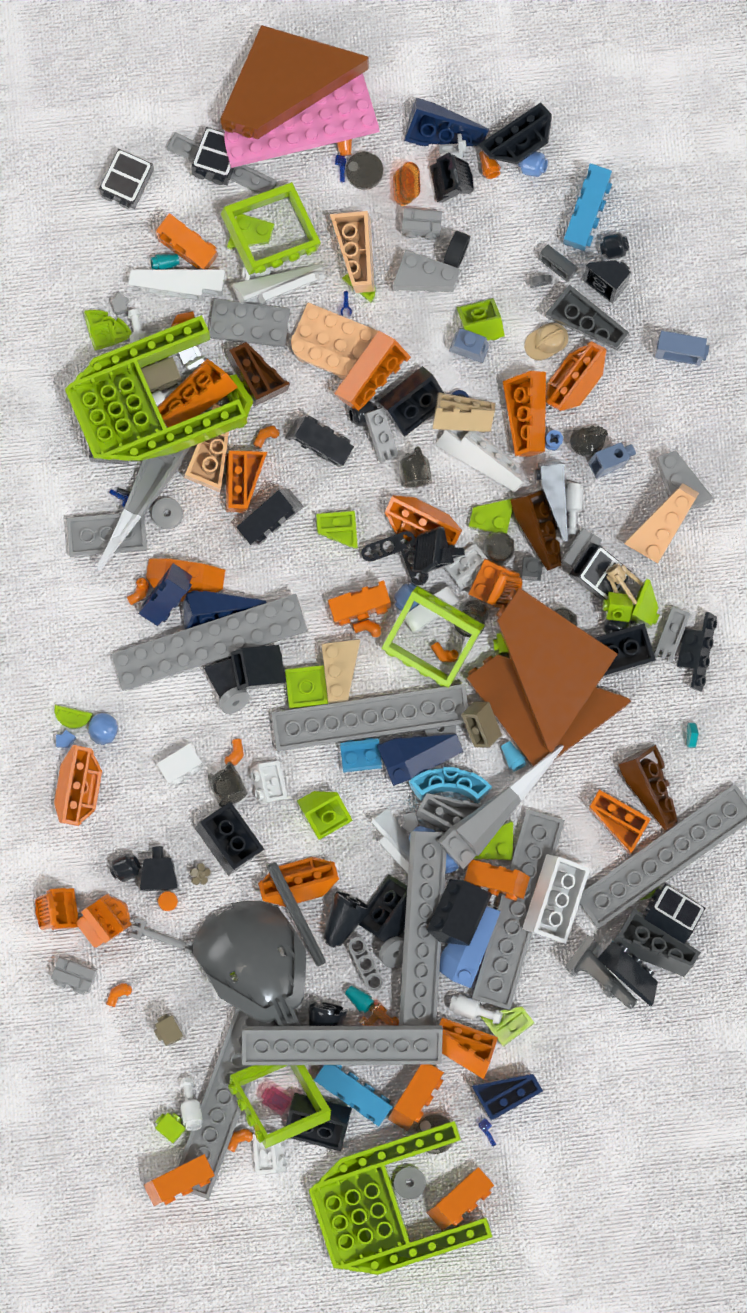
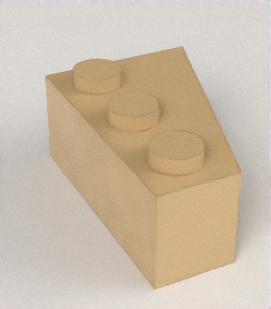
(463, 413)
(339, 667)

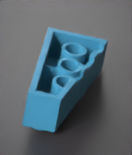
(587, 207)

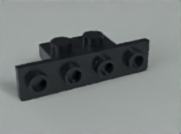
(696, 650)

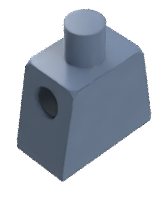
(469, 345)
(610, 459)

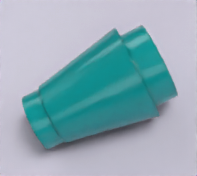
(164, 261)
(360, 999)

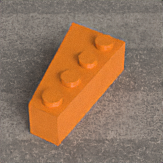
(371, 370)
(196, 394)
(527, 412)

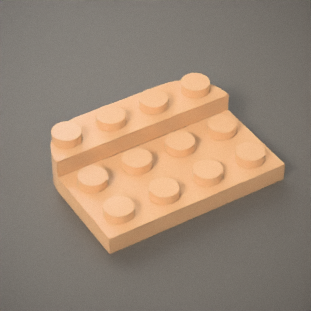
(330, 340)

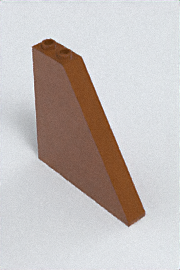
(285, 78)
(553, 662)
(500, 686)

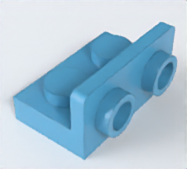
(360, 755)

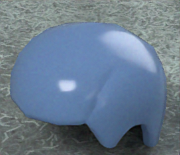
(103, 728)

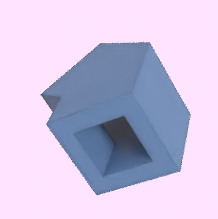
(65, 740)

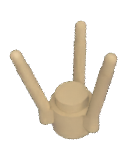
(617, 574)

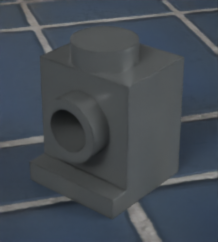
(531, 569)

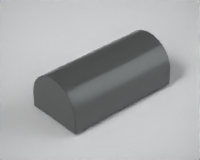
(557, 263)

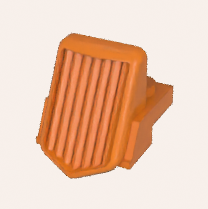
(495, 583)
(57, 909)
(104, 920)

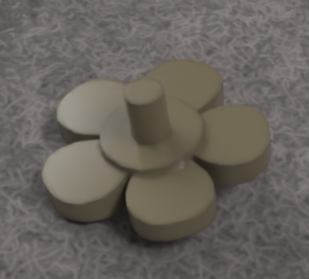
(199, 874)

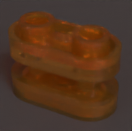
(406, 184)
(378, 1011)

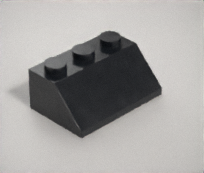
(607, 278)
(412, 401)
(632, 649)
(229, 838)
(387, 910)
(458, 912)
(630, 971)
(328, 1134)

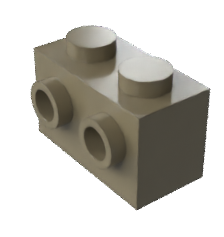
(161, 374)
(481, 724)
(168, 1030)

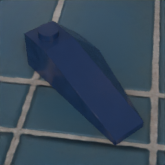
(437, 125)
(210, 606)
(411, 756)

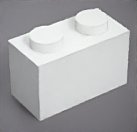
(180, 764)

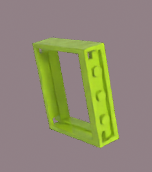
(286, 191)
(447, 612)
(257, 1071)

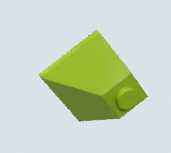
(482, 319)
(646, 608)
(324, 812)

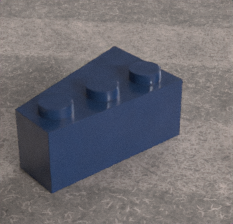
(166, 595)
(506, 1094)

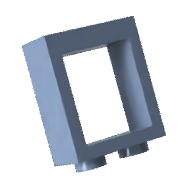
(681, 348)

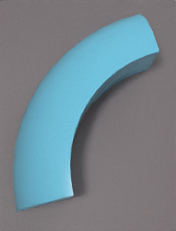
(450, 780)

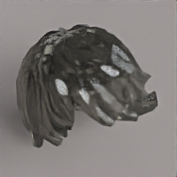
(588, 440)

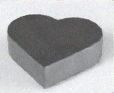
(540, 280)

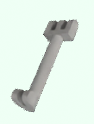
(141, 930)

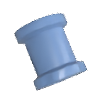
(553, 434)

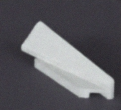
(179, 283)
(278, 285)
(482, 456)
(394, 838)

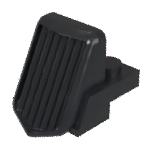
(451, 177)
(433, 551)

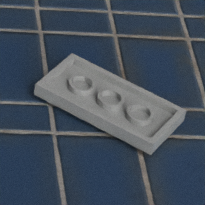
(249, 323)
(92, 534)

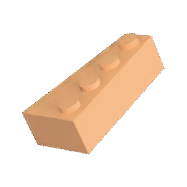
(355, 242)
(208, 461)
(659, 529)

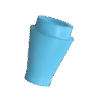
(513, 757)

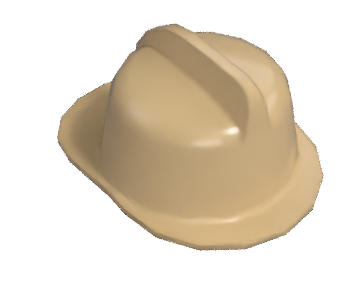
(546, 341)

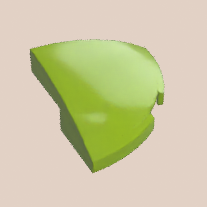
(105, 330)

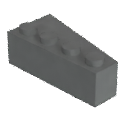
(586, 318)
(655, 945)

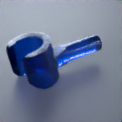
(341, 161)
(346, 303)
(119, 496)
(485, 1125)

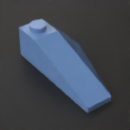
(462, 961)

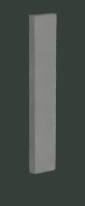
(241, 175)

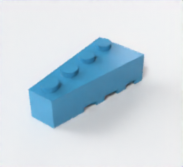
(353, 1093)

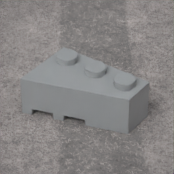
(425, 274)
(675, 472)

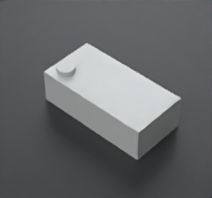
(556, 898)

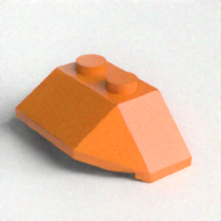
(576, 377)
(417, 517)
(203, 576)
(77, 786)
(305, 879)

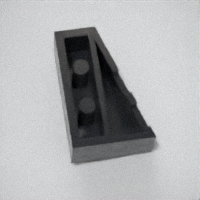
(320, 440)
(269, 516)

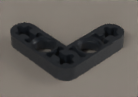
(398, 547)

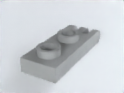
(381, 434)
(672, 633)

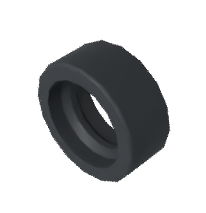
(457, 249)

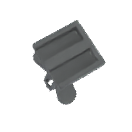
(586, 961)

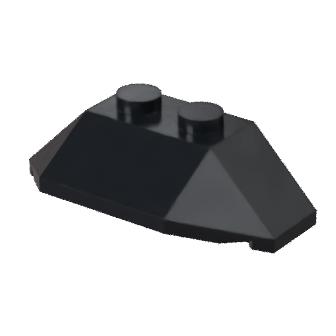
(520, 136)

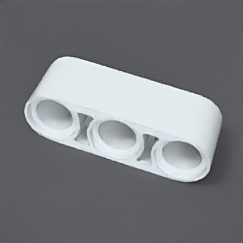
(421, 616)

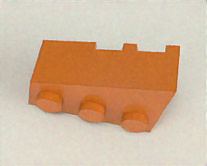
(186, 243)
(241, 478)
(360, 604)
(619, 819)
(497, 879)
(467, 1046)
(416, 1096)
(179, 1181)
(461, 1199)

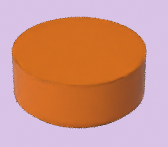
(168, 901)

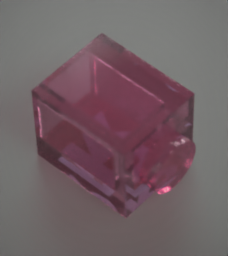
(276, 1100)

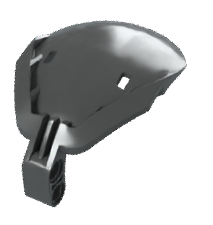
(248, 944)

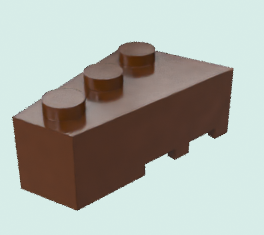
(256, 375)

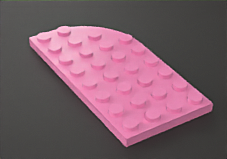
(333, 119)

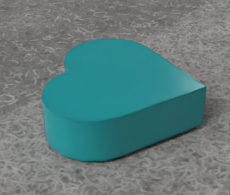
(692, 735)

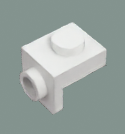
(454, 149)
(191, 358)

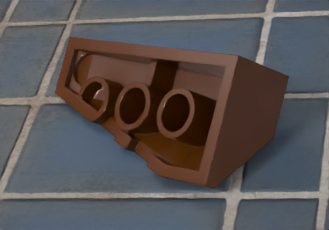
(539, 527)
(646, 778)

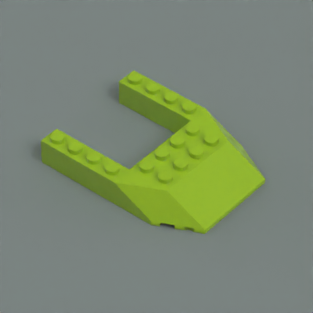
(119, 407)
(363, 1214)

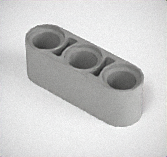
(365, 954)

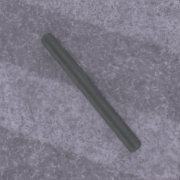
(296, 914)

